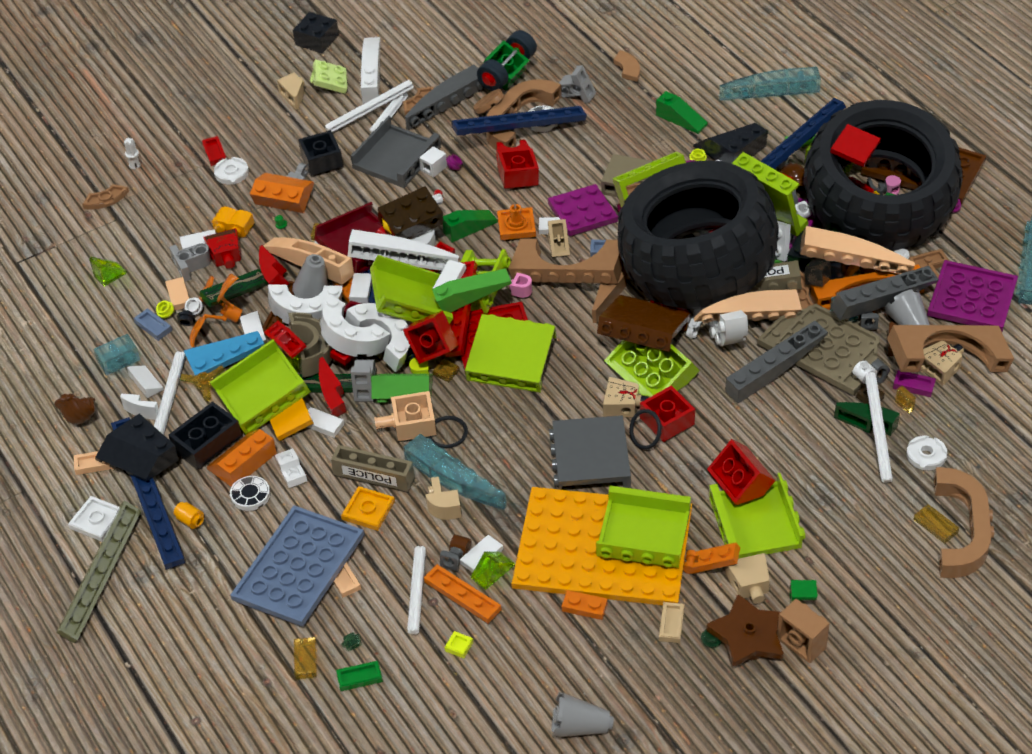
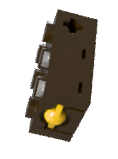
(411, 214)

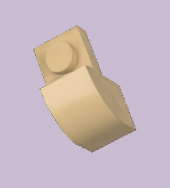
(442, 504)

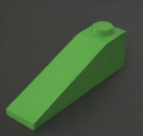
(466, 290)

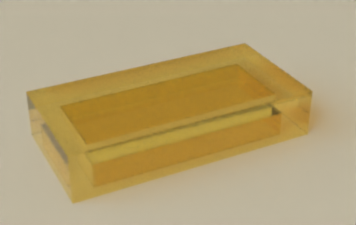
(936, 523)
(305, 658)

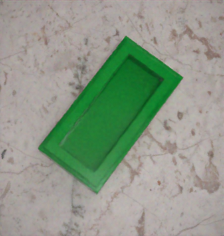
(359, 676)

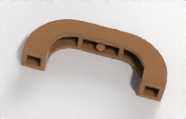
(519, 95)
(960, 485)

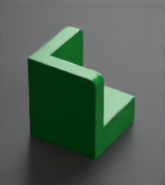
(803, 590)

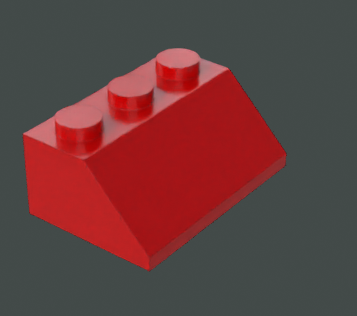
(740, 473)

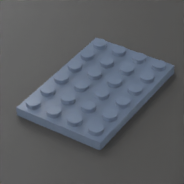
(297, 565)

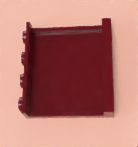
(337, 231)

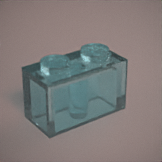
(116, 354)

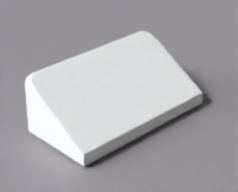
(144, 380)

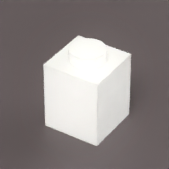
(433, 161)

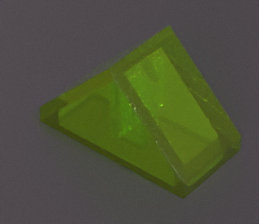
(106, 270)
(491, 568)

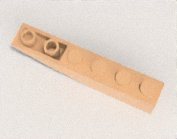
(851, 251)
(337, 265)
(756, 305)

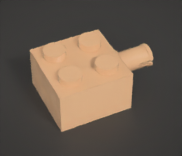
(410, 416)

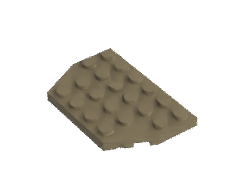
(835, 354)

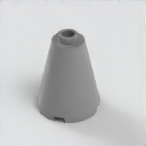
(310, 278)
(908, 309)
(579, 717)

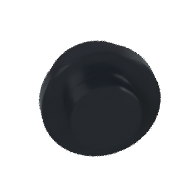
(186, 318)

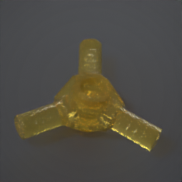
(203, 380)

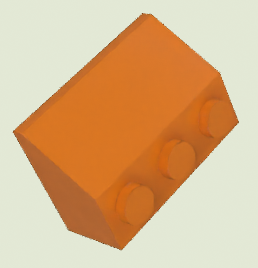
(281, 192)
(244, 457)

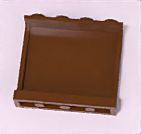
(643, 322)

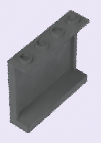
(393, 153)
(590, 451)

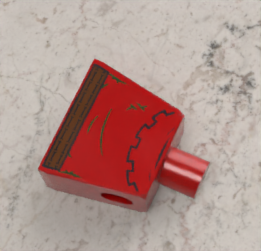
(224, 248)

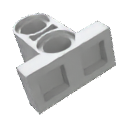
(577, 85)
(190, 259)
(361, 379)

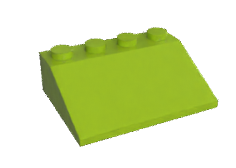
(651, 367)

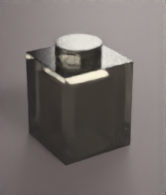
(818, 272)

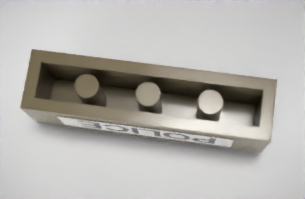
(780, 277)
(372, 468)

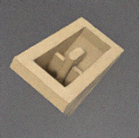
(558, 238)

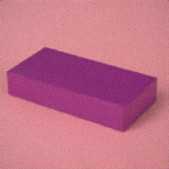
(915, 383)

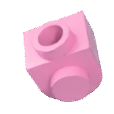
(521, 285)

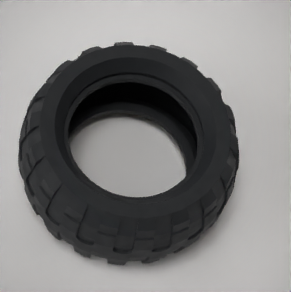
(906, 137)
(704, 267)

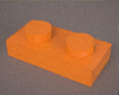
(584, 604)

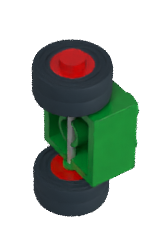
(507, 61)

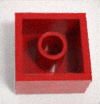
(430, 337)
(673, 410)

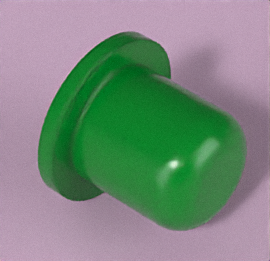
(280, 222)

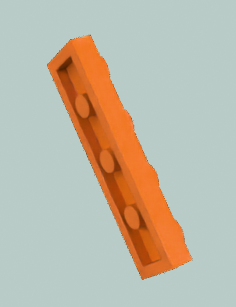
(462, 593)

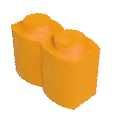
(229, 218)

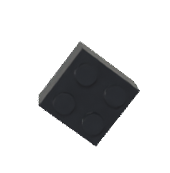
(315, 32)
(320, 152)

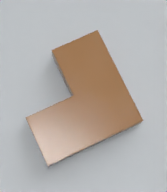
(933, 259)

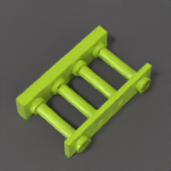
(501, 263)

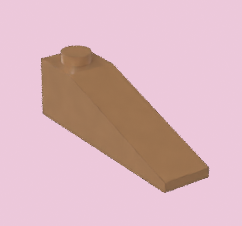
(607, 294)

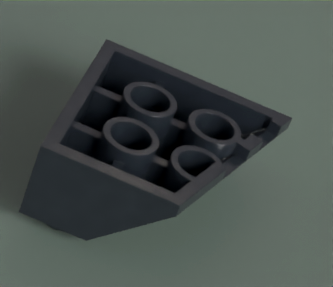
(138, 449)

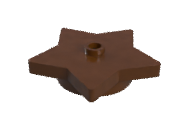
(748, 632)

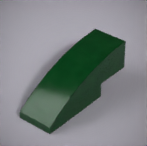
(860, 417)

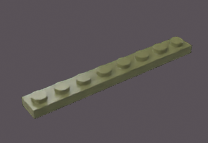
(98, 572)

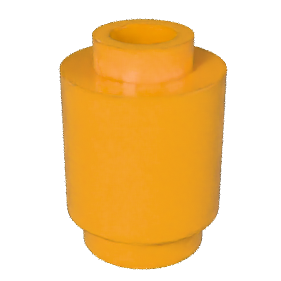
(189, 515)

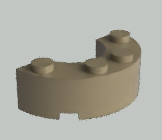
(309, 331)

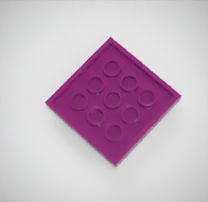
(972, 295)

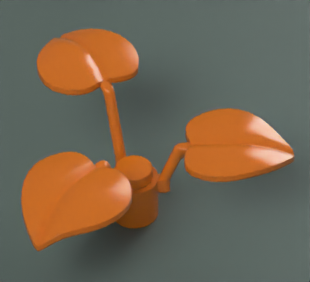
(228, 310)

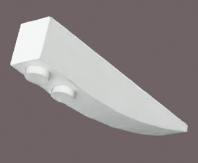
(370, 69)
(369, 245)

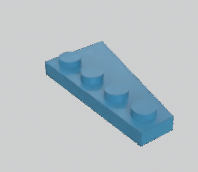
(223, 353)

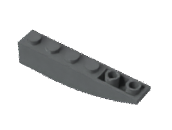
(444, 96)
(878, 293)
(773, 362)

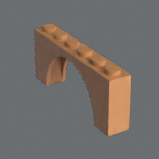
(600, 268)
(983, 341)

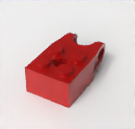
(517, 165)

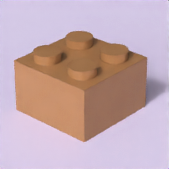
(803, 630)

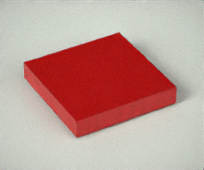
(855, 145)

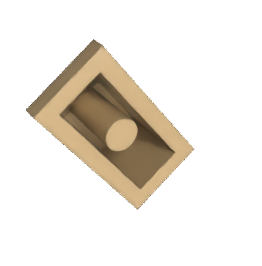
(292, 89)

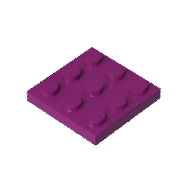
(583, 209)

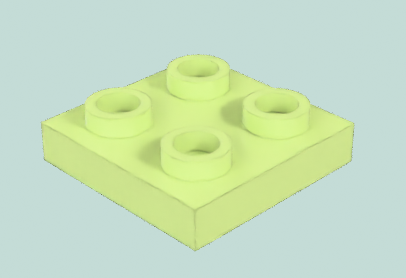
(329, 76)

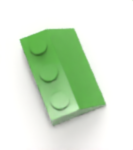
(390, 385)

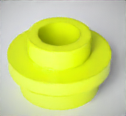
(698, 155)
(164, 309)

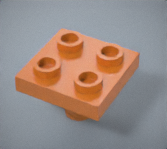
(516, 223)

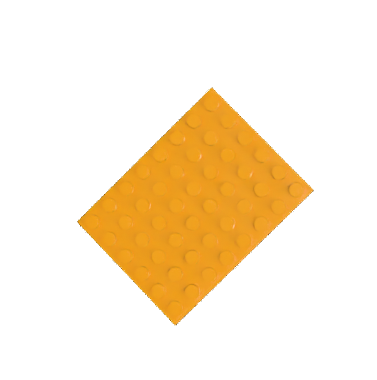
(561, 556)

